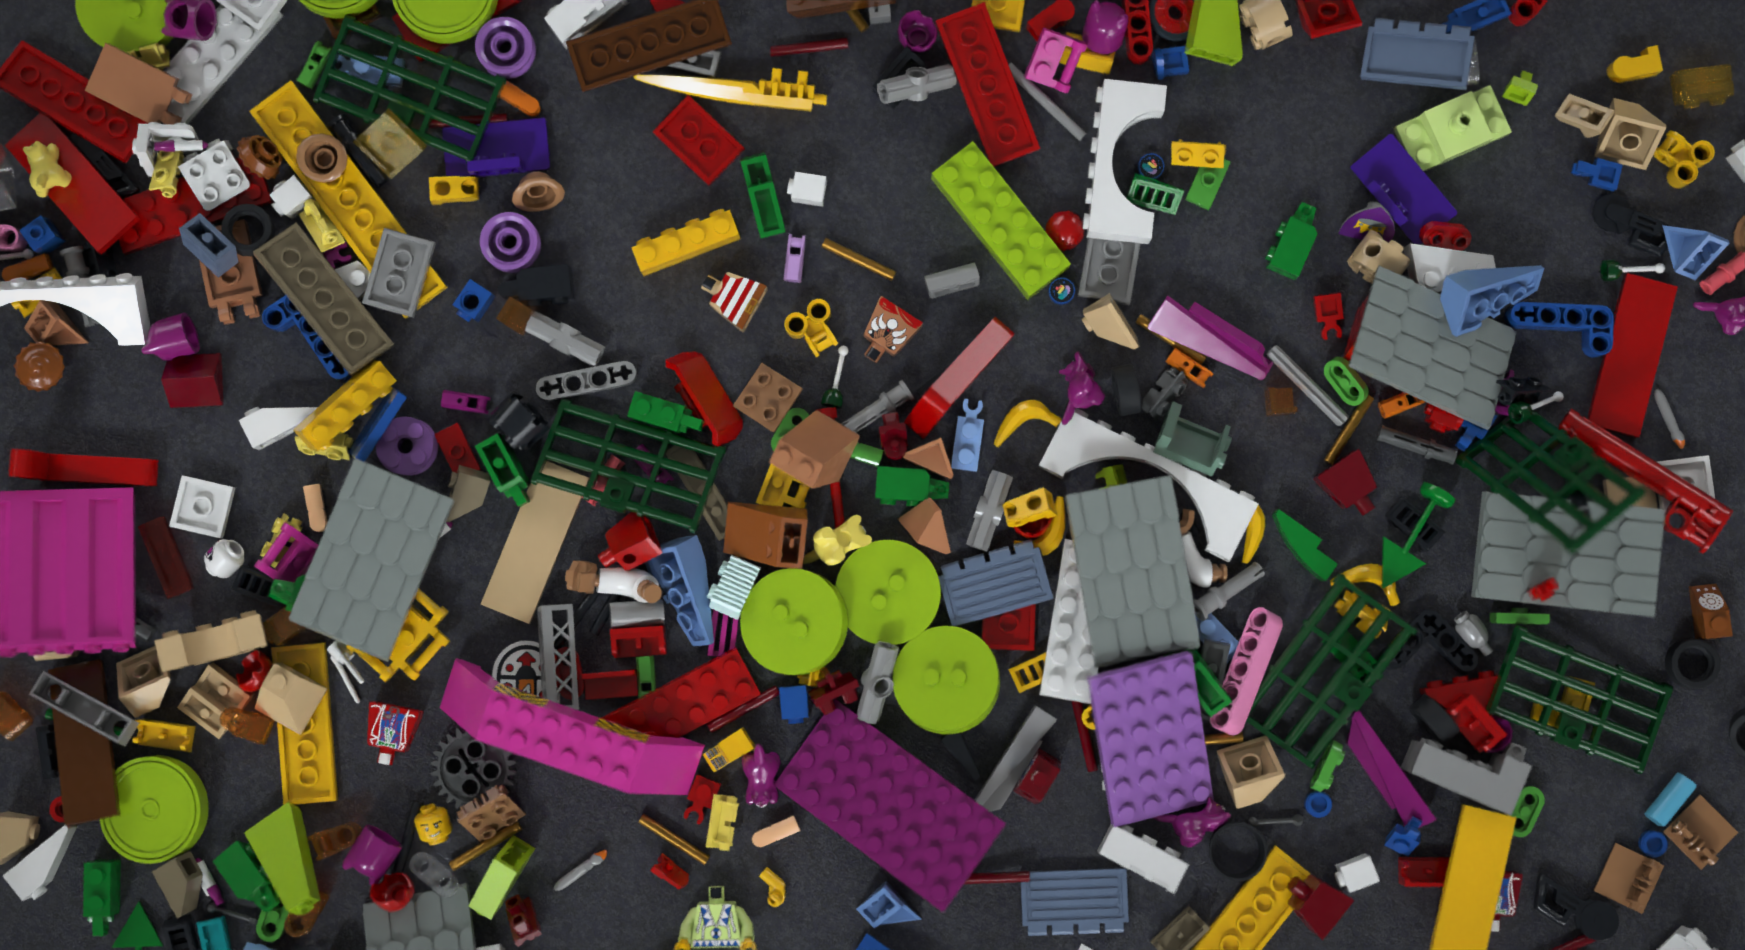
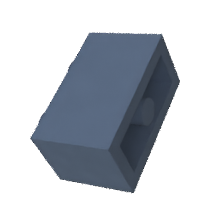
(209, 245)

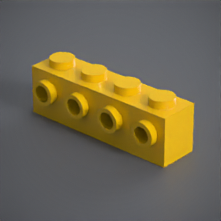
(685, 243)
(344, 406)

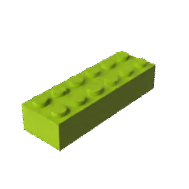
(1000, 220)

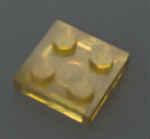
(390, 143)

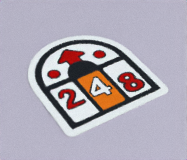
(520, 667)

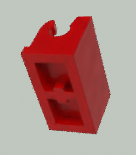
(638, 641)
(1475, 723)
(1422, 871)

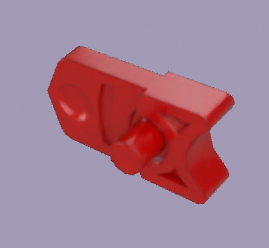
(670, 872)

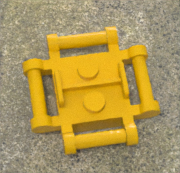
(414, 633)

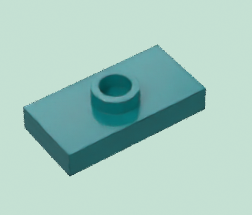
(214, 934)

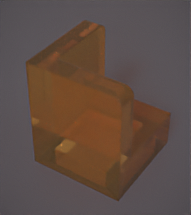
(515, 315)
(1279, 401)

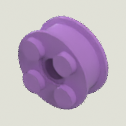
(501, 31)
(498, 230)
(419, 458)

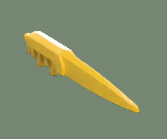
(765, 93)

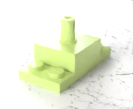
(1453, 128)

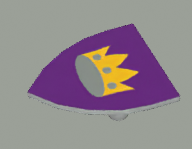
(1373, 218)

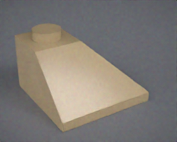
(1630, 135)
(1109, 322)
(142, 682)
(289, 697)
(1250, 770)
(16, 833)

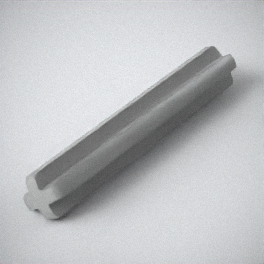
(1307, 385)

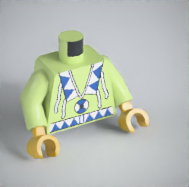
(716, 924)

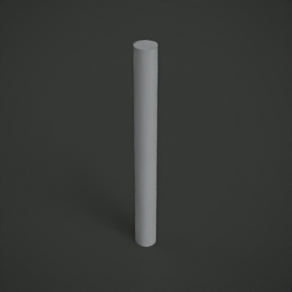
(1047, 103)

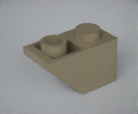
(467, 490)
(180, 883)

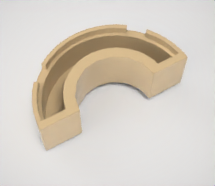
(211, 644)

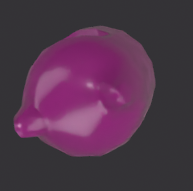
(189, 19)
(1104, 27)
(172, 338)
(372, 853)

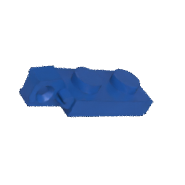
(1478, 14)

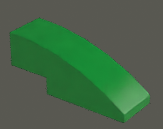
(762, 195)
(1303, 546)
(1210, 691)

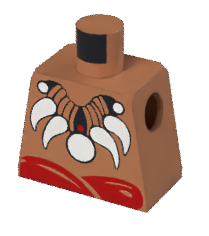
(889, 329)

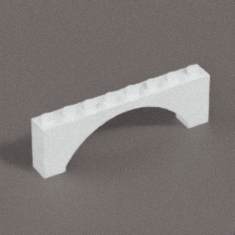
(112, 301)
(1221, 509)

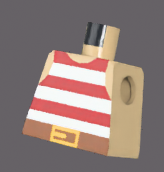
(735, 298)

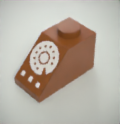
(1709, 612)

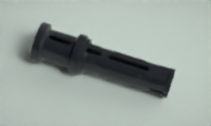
(346, 136)

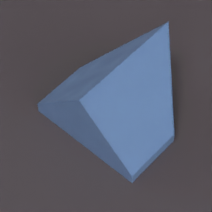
(1692, 249)
(886, 907)

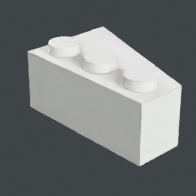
(579, 17)
(1432, 264)
(1143, 856)

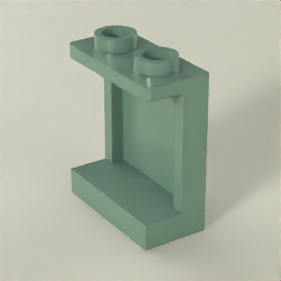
(1191, 443)

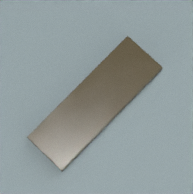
(323, 299)

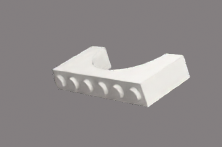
(1109, 211)

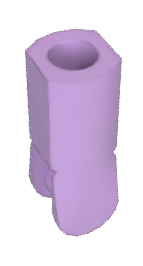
(794, 262)

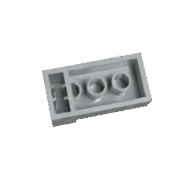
(1489, 784)

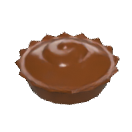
(260, 156)
(39, 366)

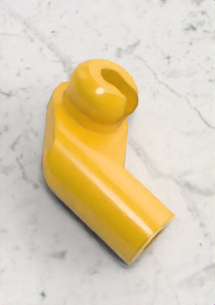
(776, 887)

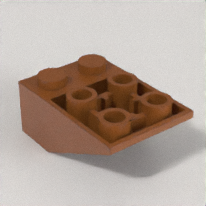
(766, 534)

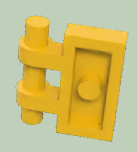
(776, 488)

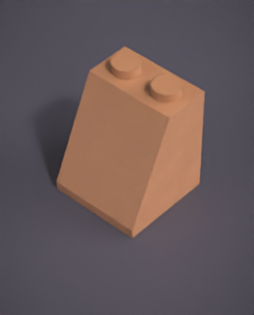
(815, 450)

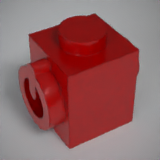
(1440, 419)

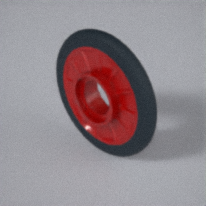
(1167, 26)

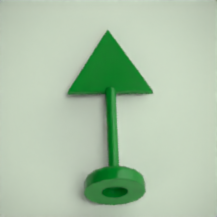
(1398, 561)
(138, 931)

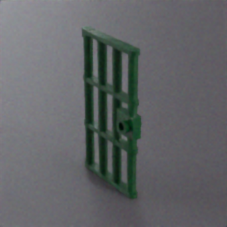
(403, 106)
(1564, 462)
(621, 484)
(1342, 683)
(1572, 720)

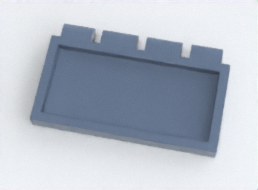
(1418, 56)
(995, 586)
(1075, 898)

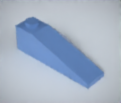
(1482, 293)
(684, 580)

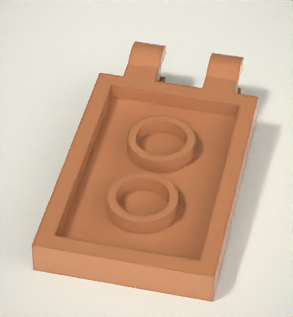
(135, 86)
(237, 285)

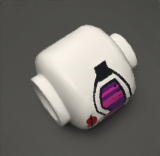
(224, 558)

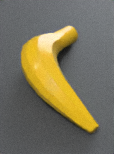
(1021, 413)
(1254, 534)
(1053, 536)
(1373, 574)

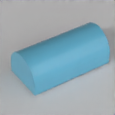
(1670, 800)

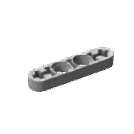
(587, 385)

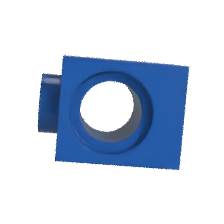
(42, 235)
(470, 290)
(794, 703)

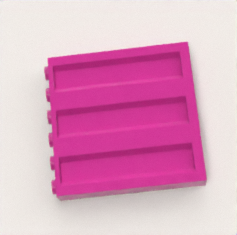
(67, 571)

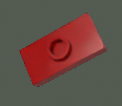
(456, 448)

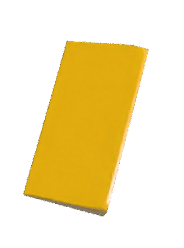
(1089, 60)

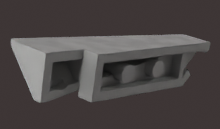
(1015, 759)

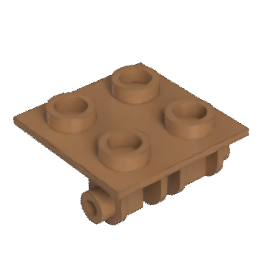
(767, 397)
(489, 818)
(1700, 832)
(1628, 878)

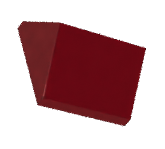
(194, 380)

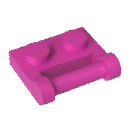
(1047, 57)
(296, 559)

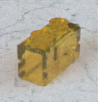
(1702, 84)

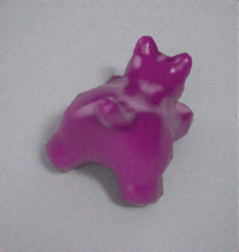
(1728, 313)
(1082, 388)
(760, 771)
(1192, 826)

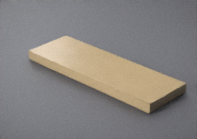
(533, 546)

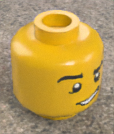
(433, 824)

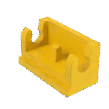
(165, 735)

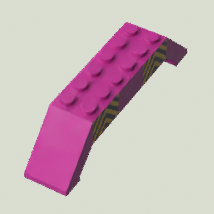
(568, 736)

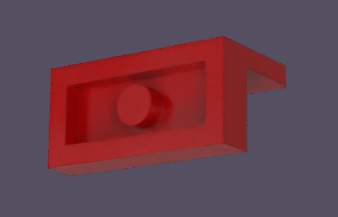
(610, 684)

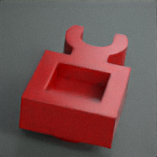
(1328, 310)
(1543, 590)
(701, 796)

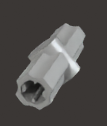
(916, 84)
(565, 338)
(989, 510)
(879, 670)

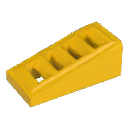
(1017, 678)

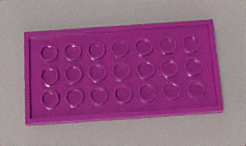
(890, 805)

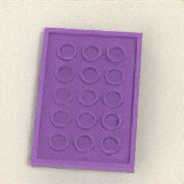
(1150, 738)

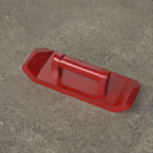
(705, 396)

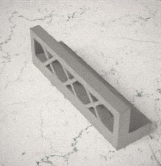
(548, 652)

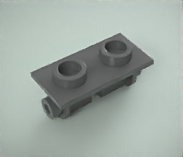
(1172, 384)

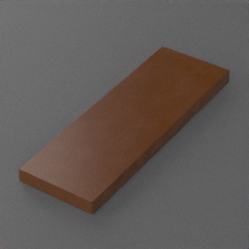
(648, 43)
(82, 753)

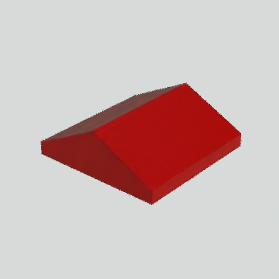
(1327, 16)

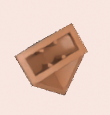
(52, 325)
(932, 458)
(927, 526)

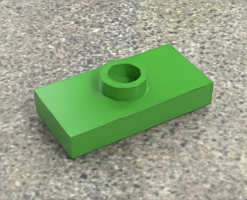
(1206, 185)
(1519, 616)

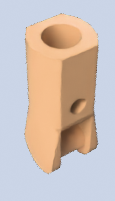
(315, 507)
(776, 832)

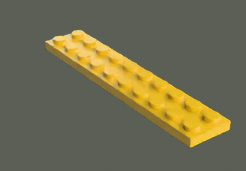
(346, 200)

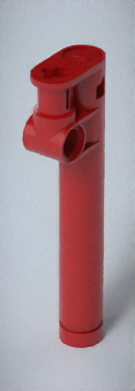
(1698, 510)

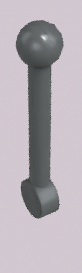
(1297, 820)
(212, 908)

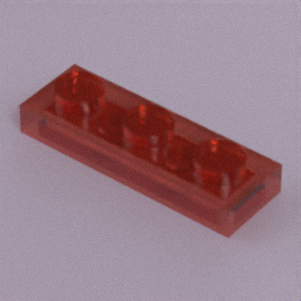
(166, 557)

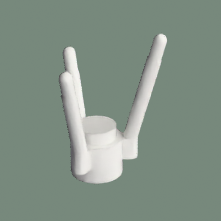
(341, 655)

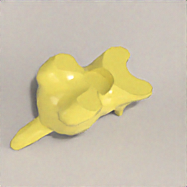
(45, 168)
(833, 544)

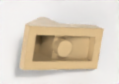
(1585, 115)

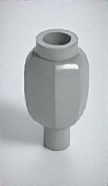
(1473, 632)

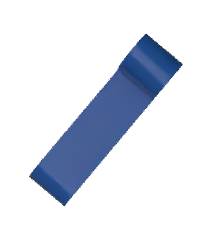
(291, 317)
(1559, 322)

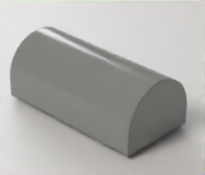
(703, 64)
(952, 280)
(636, 614)

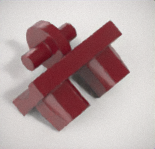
(893, 436)
(832, 686)
(522, 919)

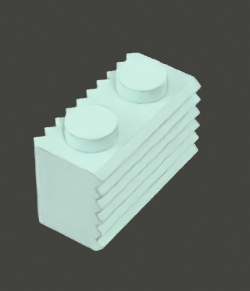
(734, 586)

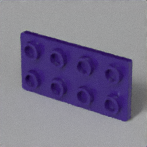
(505, 149)
(1402, 187)

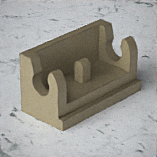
(1181, 932)

